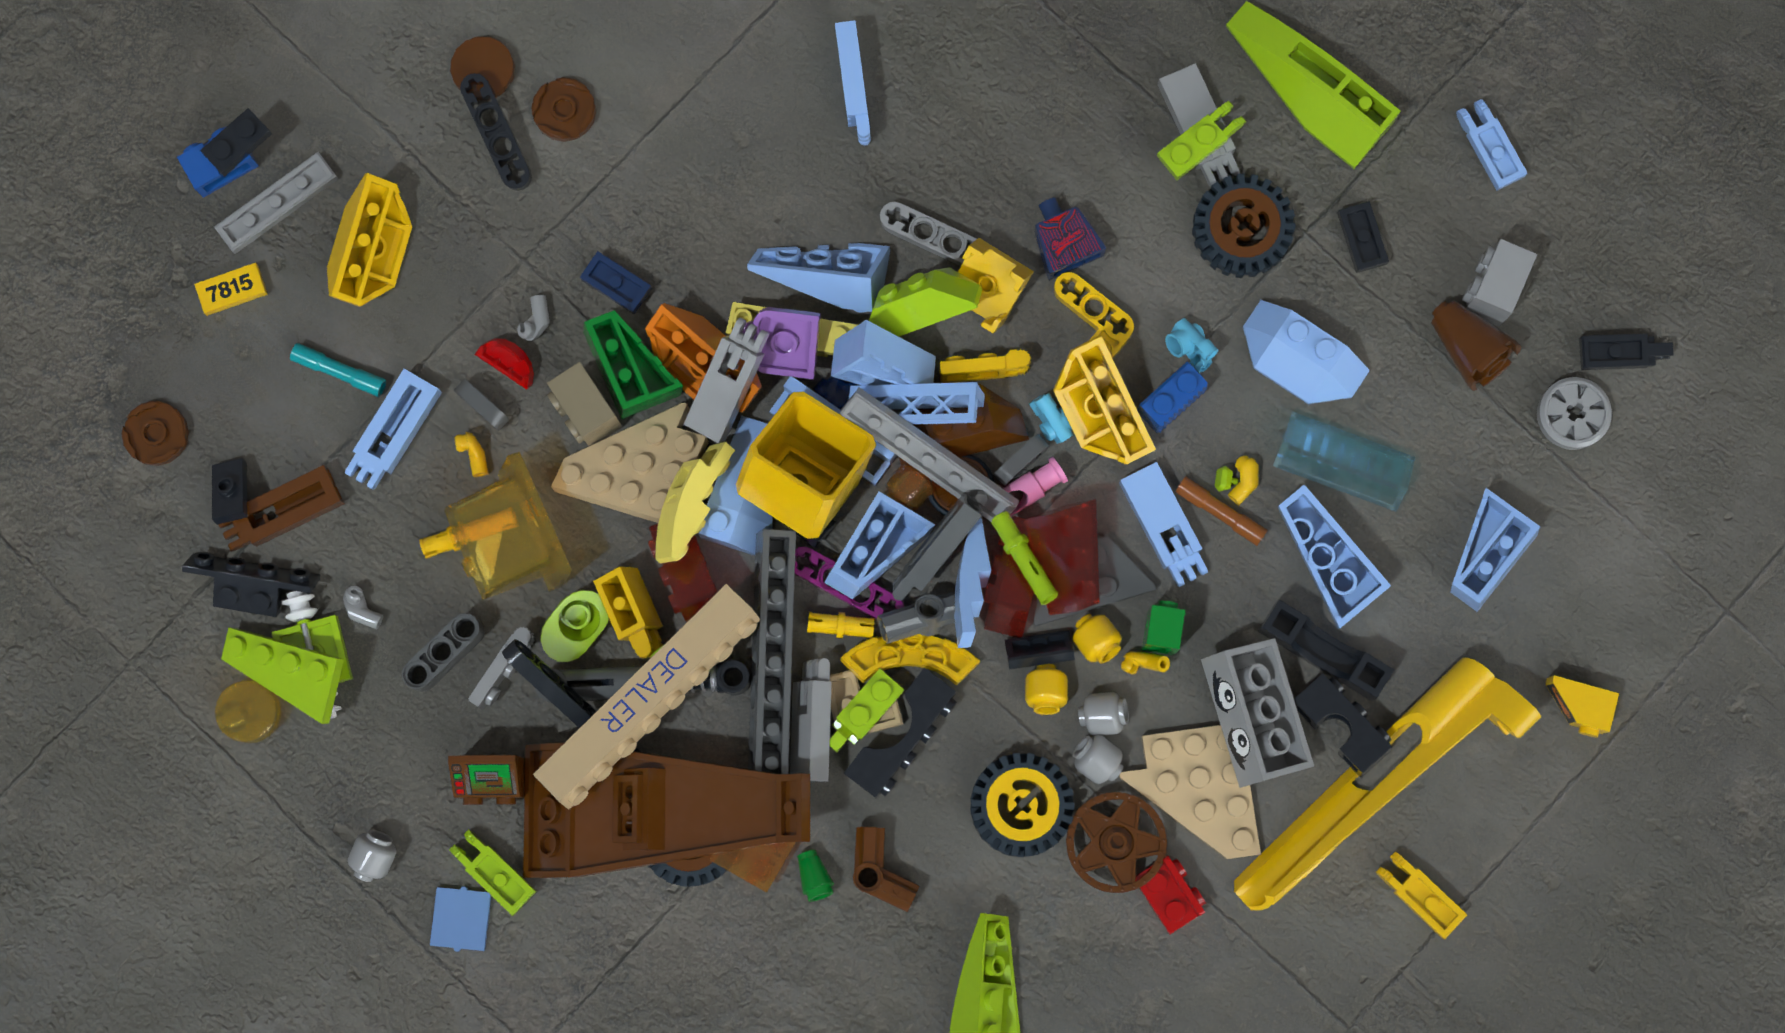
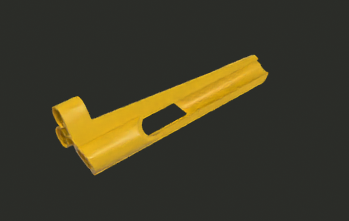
(1446, 716)

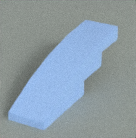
(971, 577)

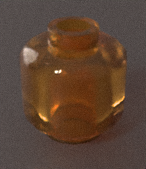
(909, 487)

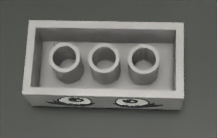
(1257, 712)

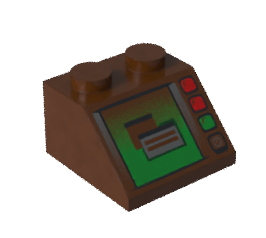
(487, 778)

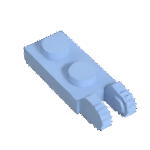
(1492, 146)

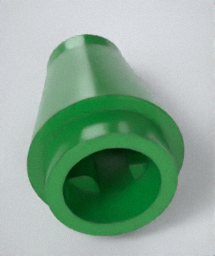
(814, 877)

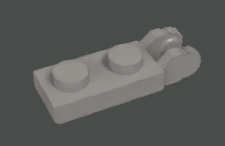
(487, 689)

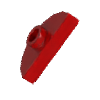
(508, 359)

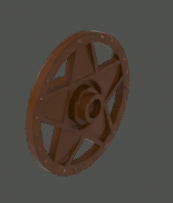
(1116, 842)

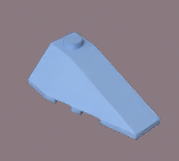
(732, 518)

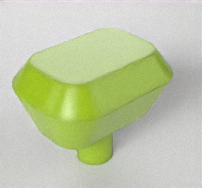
(1224, 479)

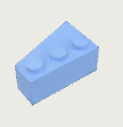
(880, 358)
(877, 544)

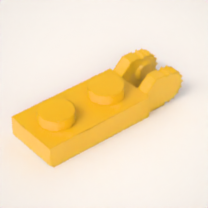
(984, 367)
(1424, 897)

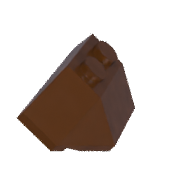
(996, 426)

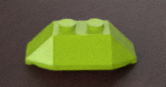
(924, 300)

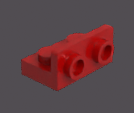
(1171, 896)

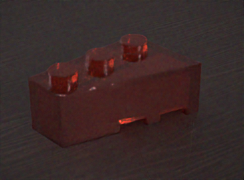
(1068, 552)
(687, 577)
(1010, 596)

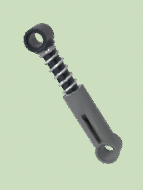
(615, 677)

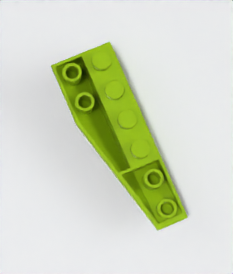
(1314, 85)
(987, 981)

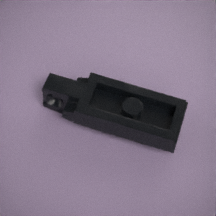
(1621, 351)

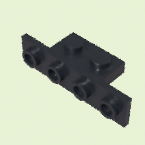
(249, 585)

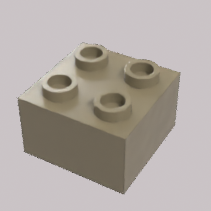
(580, 399)

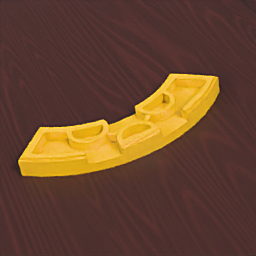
(916, 651)

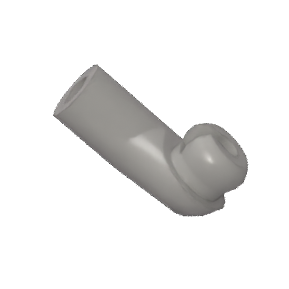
(538, 321)
(358, 610)

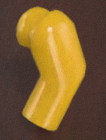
(475, 451)
(1248, 479)
(1146, 660)

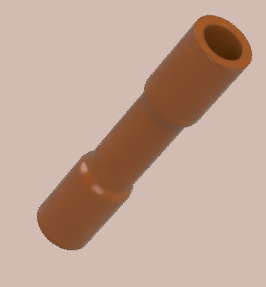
(1238, 522)

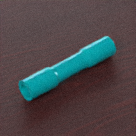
(320, 362)

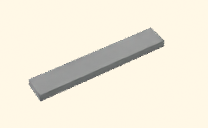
(926, 454)

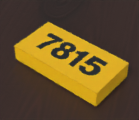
(231, 289)

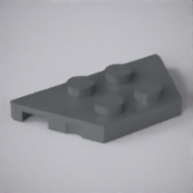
(1117, 582)

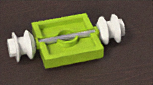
(318, 635)

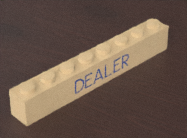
(647, 697)

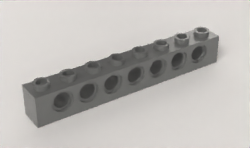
(772, 651)

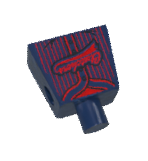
(1065, 239)

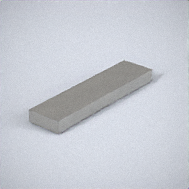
(276, 203)

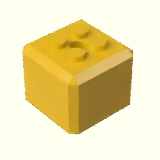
(805, 464)

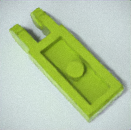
(1198, 142)
(495, 875)

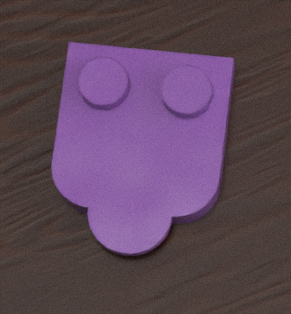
(790, 343)

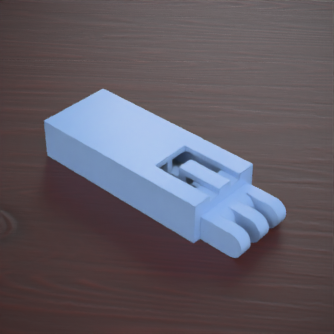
(853, 79)
(397, 417)
(1158, 512)

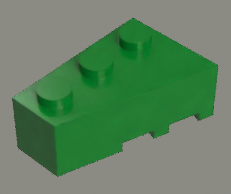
(627, 366)

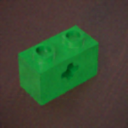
(1163, 628)

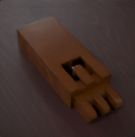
(293, 503)

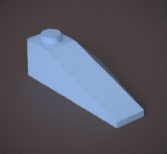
(839, 277)

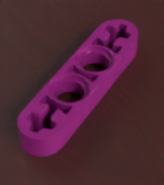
(806, 575)

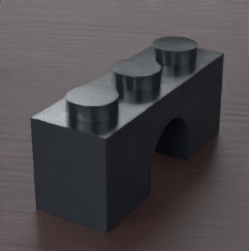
(1326, 701)

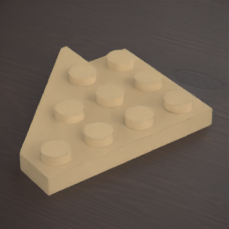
(633, 466)
(1197, 786)

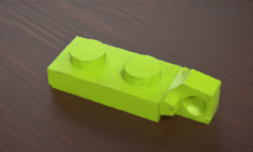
(865, 710)

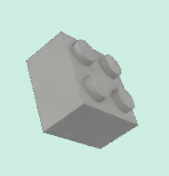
(1499, 281)

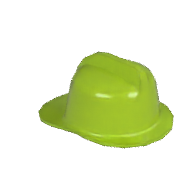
(573, 626)

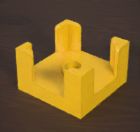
(1000, 280)

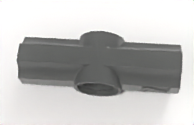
(911, 621)

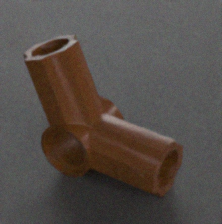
(870, 854)

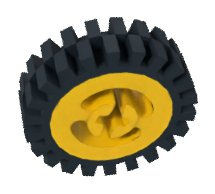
(1045, 829)

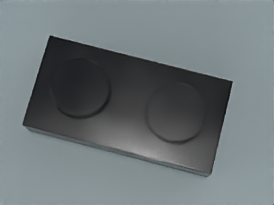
(236, 142)
(1362, 237)

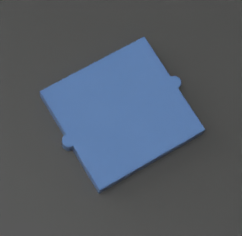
(460, 919)

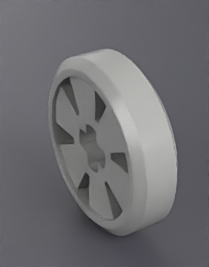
(1582, 431)

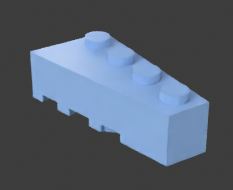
(1334, 561)

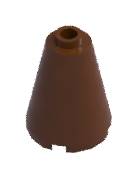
(1473, 343)

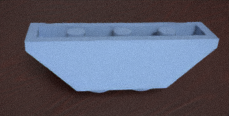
(1301, 355)

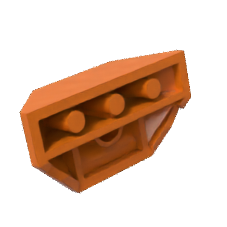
(687, 346)

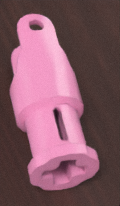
(1037, 483)

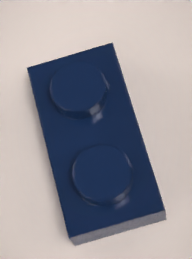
(615, 282)

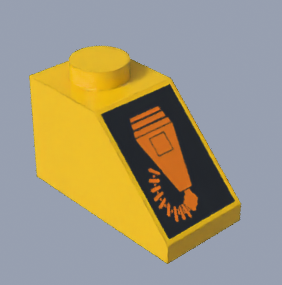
(1584, 705)

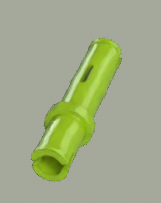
(1018, 547)

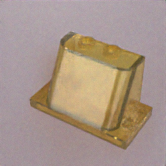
(507, 534)

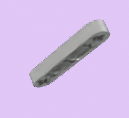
(932, 244)

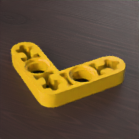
(1113, 342)

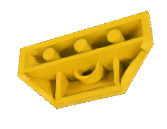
(369, 242)
(1100, 405)

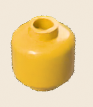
(1097, 638)
(1046, 689)

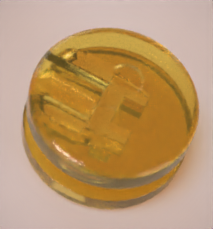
(248, 712)

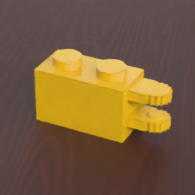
(630, 609)

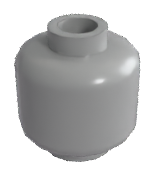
(1104, 713)
(1098, 759)
(372, 855)

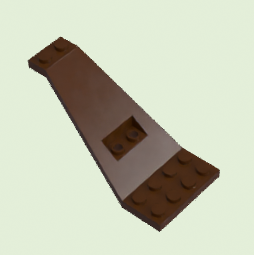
(658, 813)

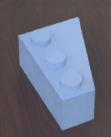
(1493, 548)

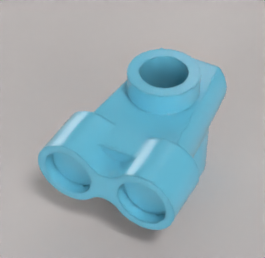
(1191, 340)
(1053, 420)

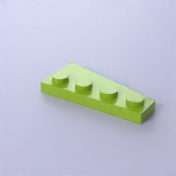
(290, 671)

